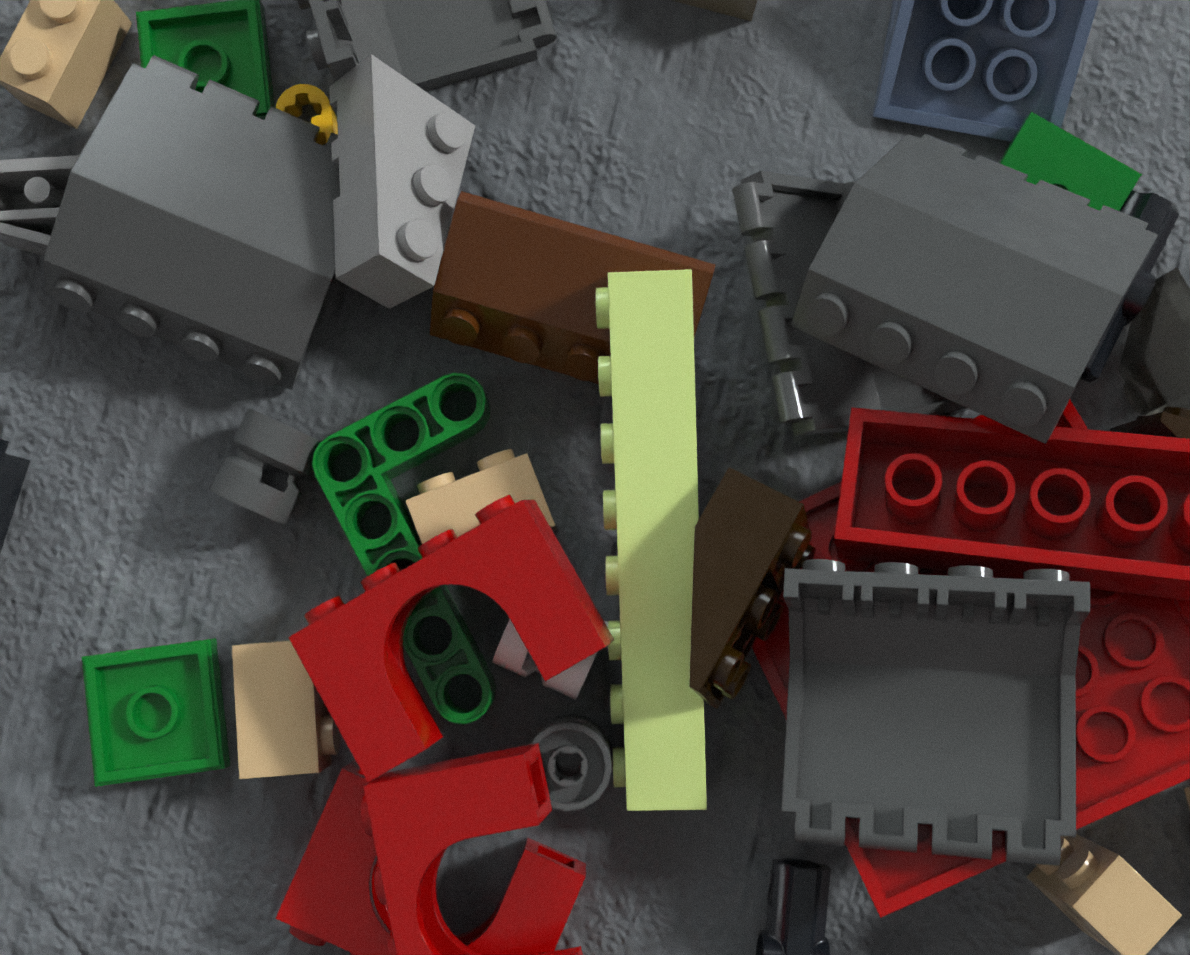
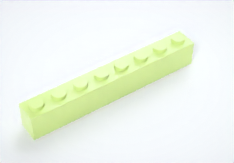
(655, 526)

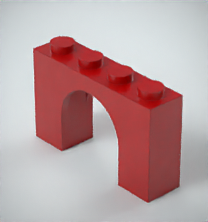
(358, 646)
(425, 811)
(338, 903)

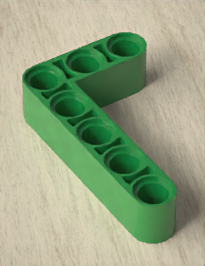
(400, 543)

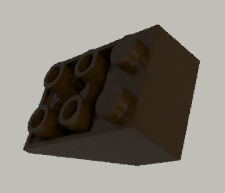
(738, 577)

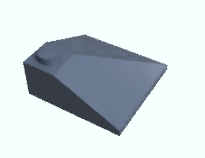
(981, 62)

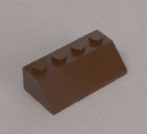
(530, 285)

